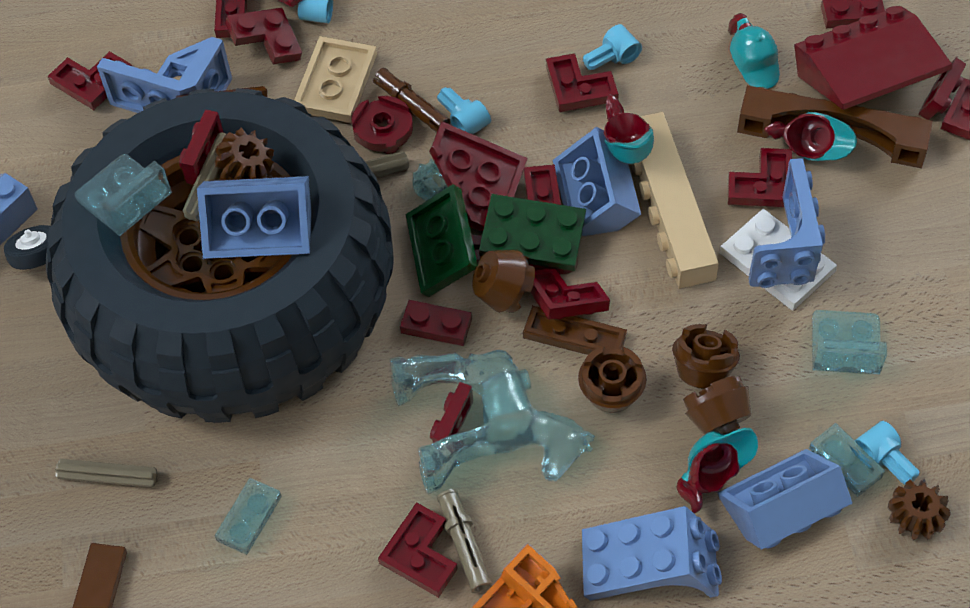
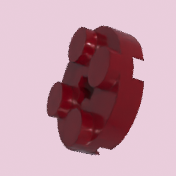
(386, 138)

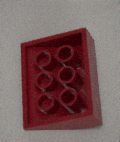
(870, 57)

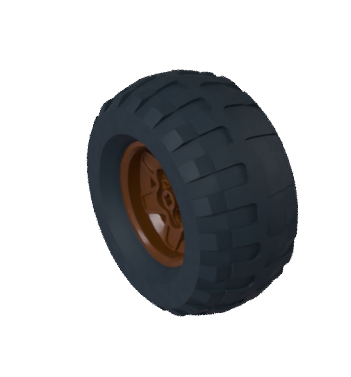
(239, 342)

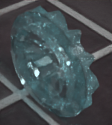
(423, 181)

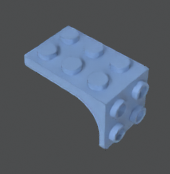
(798, 257)
(650, 553)

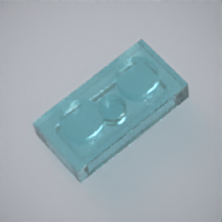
(856, 465)
(248, 516)

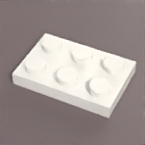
(765, 230)

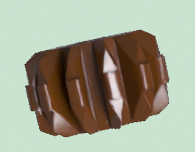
(244, 156)
(923, 498)

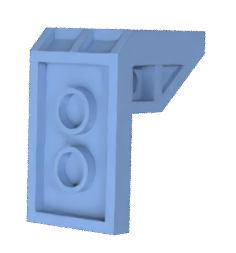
(199, 66)

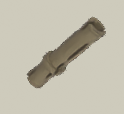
(459, 527)

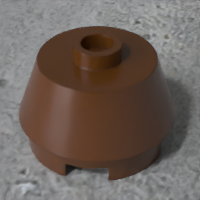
(503, 279)
(705, 355)
(612, 378)
(719, 406)

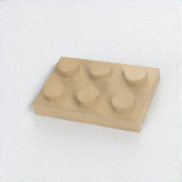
(336, 78)

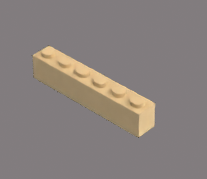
(675, 210)

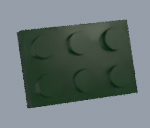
(540, 230)
(441, 240)

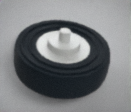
(27, 248)

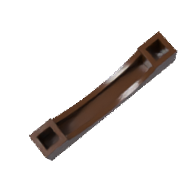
(895, 134)

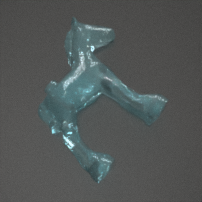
(507, 415)

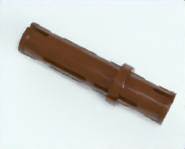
(416, 104)

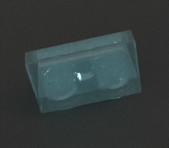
(124, 192)
(847, 342)

